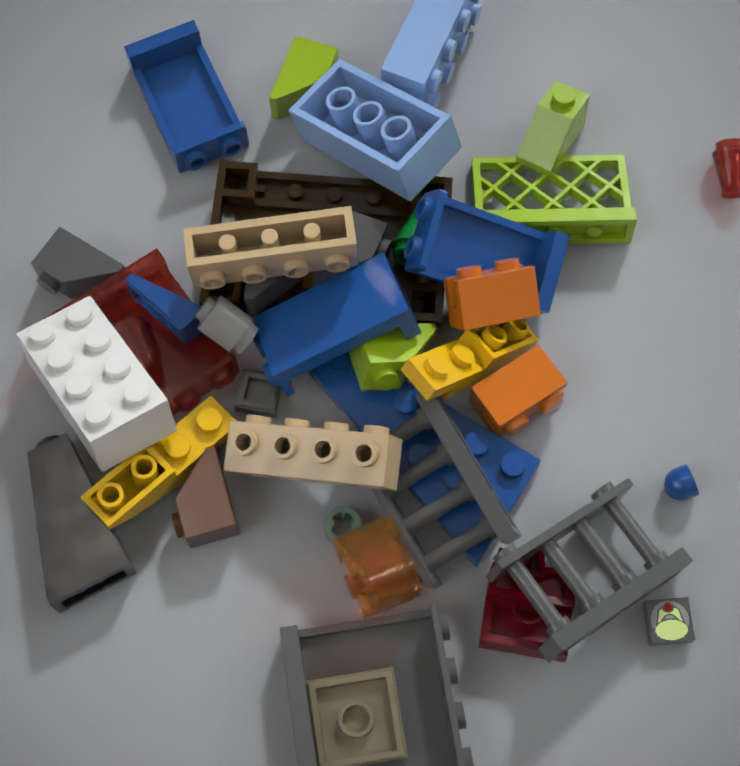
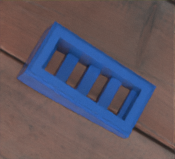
(167, 307)

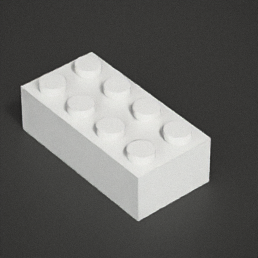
(97, 383)

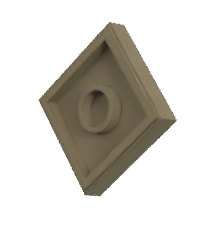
(357, 718)

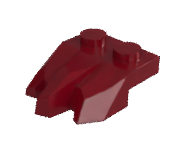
(509, 618)

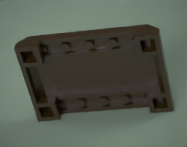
(249, 194)

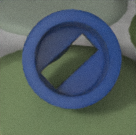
(680, 483)

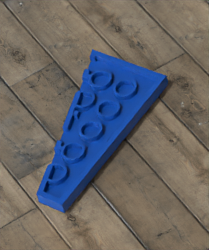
(503, 462)

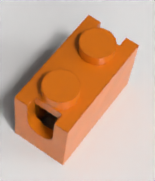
(491, 295)
(518, 392)

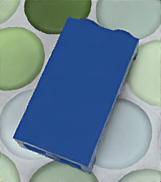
(186, 97)
(462, 236)
(332, 320)

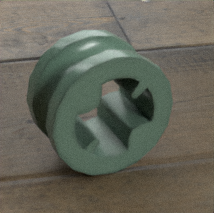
(340, 512)

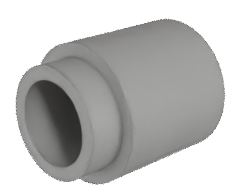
(226, 324)

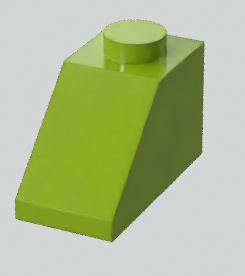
(301, 70)
(553, 127)
(380, 359)

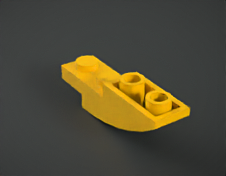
(468, 359)
(158, 468)

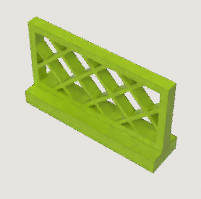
(585, 225)

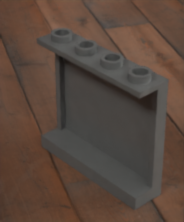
(422, 672)

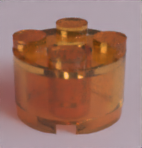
(377, 567)

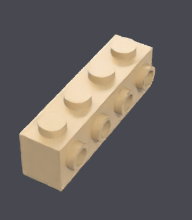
(271, 247)
(314, 454)

